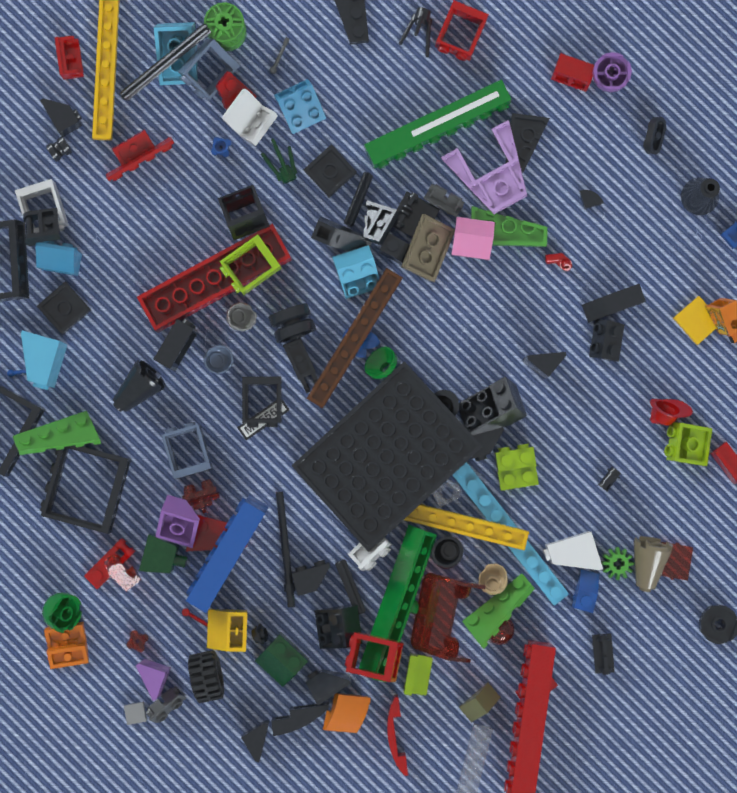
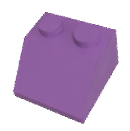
(177, 522)

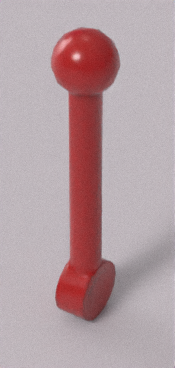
(186, 612)

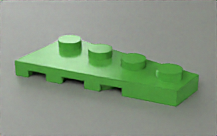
(512, 231)
(490, 616)

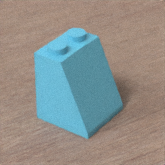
(42, 359)

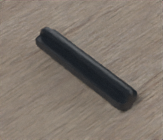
(358, 199)
(350, 585)

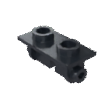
(603, 653)

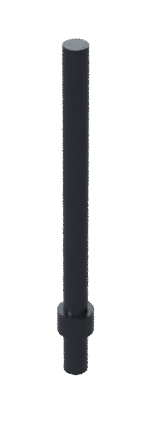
(289, 586)

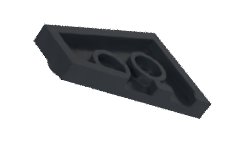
(526, 134)

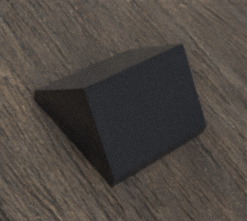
(544, 363)

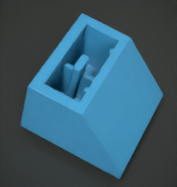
(57, 258)

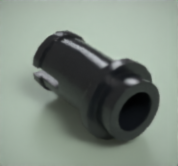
(610, 477)

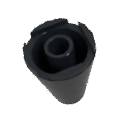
(700, 195)
(137, 386)

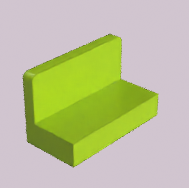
(417, 674)

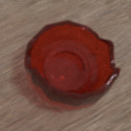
(505, 634)

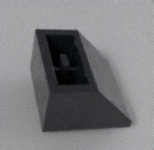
(337, 626)

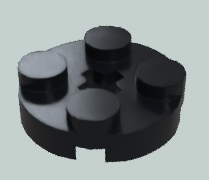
(708, 629)

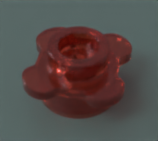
(132, 641)

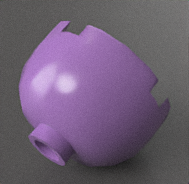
(611, 72)

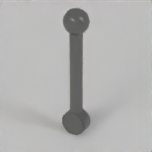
(273, 70)

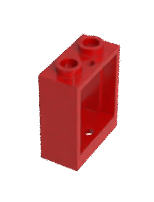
(470, 14)
(393, 658)

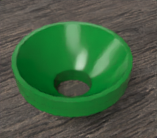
(378, 360)

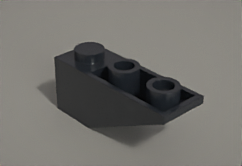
(338, 235)

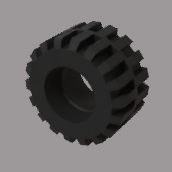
(206, 676)

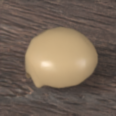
(494, 578)

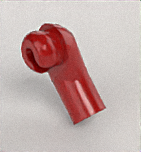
(560, 259)

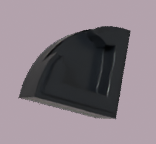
(590, 199)

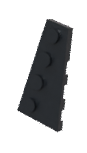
(354, 20)

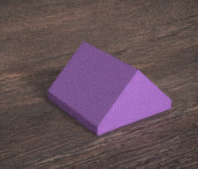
(154, 676)

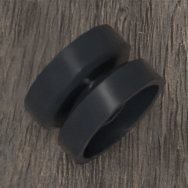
(293, 324)

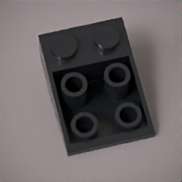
(492, 407)

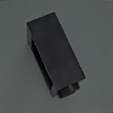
(248, 223)
(176, 344)
(261, 381)

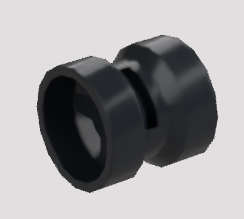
(63, 147)

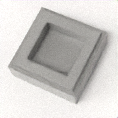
(135, 713)

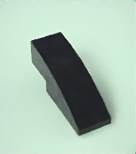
(613, 303)
(298, 718)

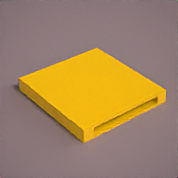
(695, 320)

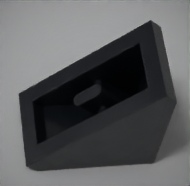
(255, 739)

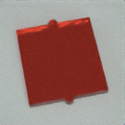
(678, 562)

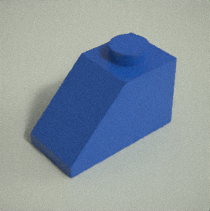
(586, 591)

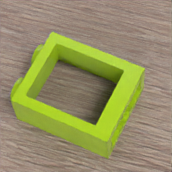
(255, 241)

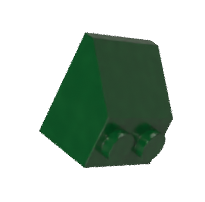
(282, 659)

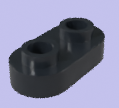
(655, 135)

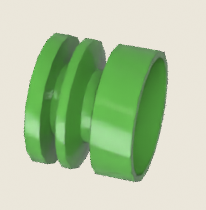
(234, 33)

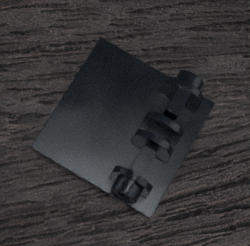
(410, 212)

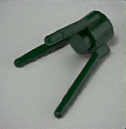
(286, 172)

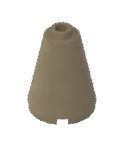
(650, 561)

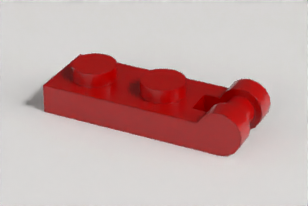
(98, 573)

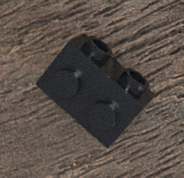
(606, 340)

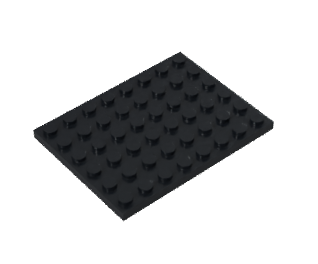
(387, 456)

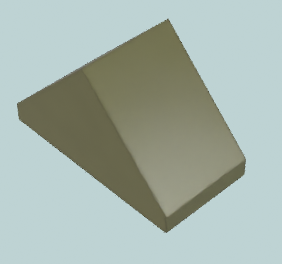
(480, 702)

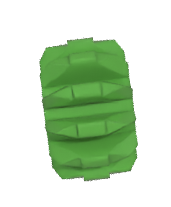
(621, 568)

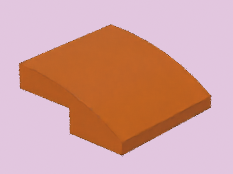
(67, 647)
(346, 713)

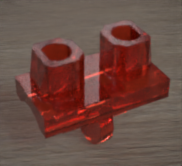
(202, 498)

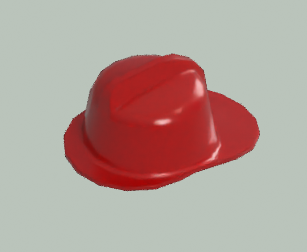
(668, 411)

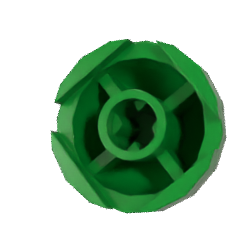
(62, 611)

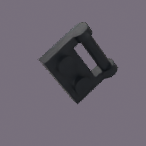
(48, 226)

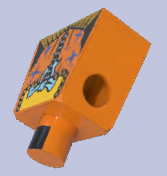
(724, 316)

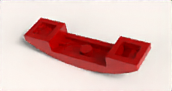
(399, 758)

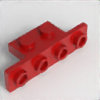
(134, 151)

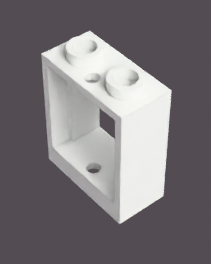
(37, 190)

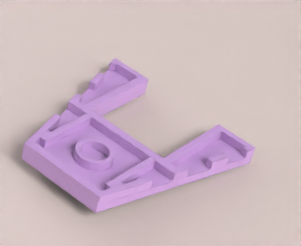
(499, 187)

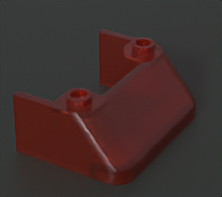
(436, 615)

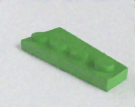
(64, 432)

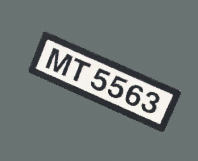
(268, 412)

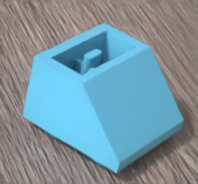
(356, 271)

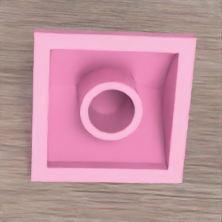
(473, 238)

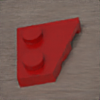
(229, 89)

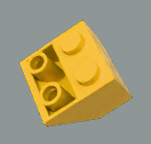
(227, 630)

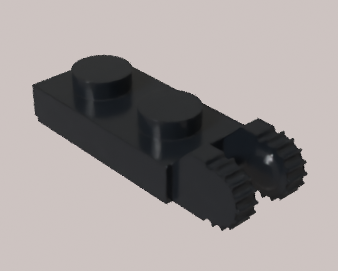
(300, 362)

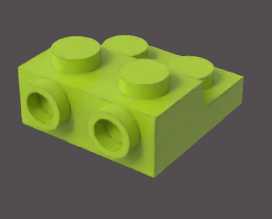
(688, 444)
(516, 467)

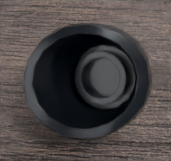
(447, 552)

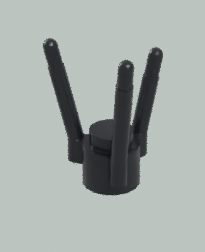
(421, 19)

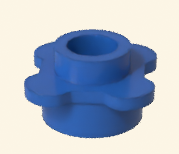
(217, 142)

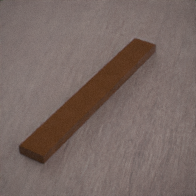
(354, 338)

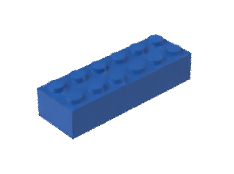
(224, 557)

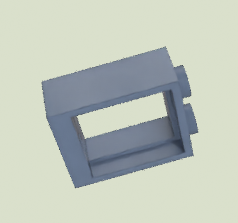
(221, 54)
(173, 432)

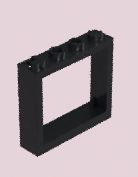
(18, 261)
(30, 423)
(52, 487)

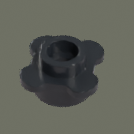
(260, 634)

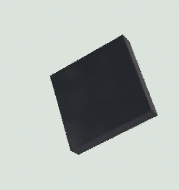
(330, 171)
(64, 308)

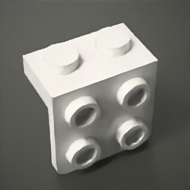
(249, 117)
(365, 559)

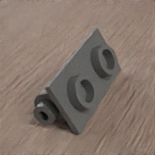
(451, 204)
(159, 712)

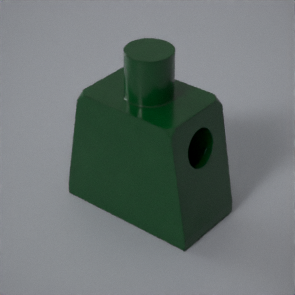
(161, 556)

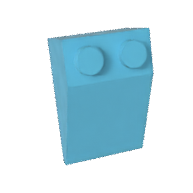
(166, 38)

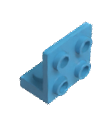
(300, 106)

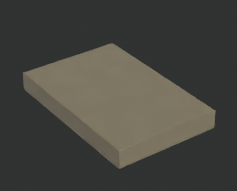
(428, 248)

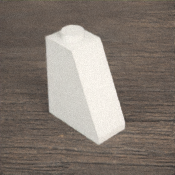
(574, 552)

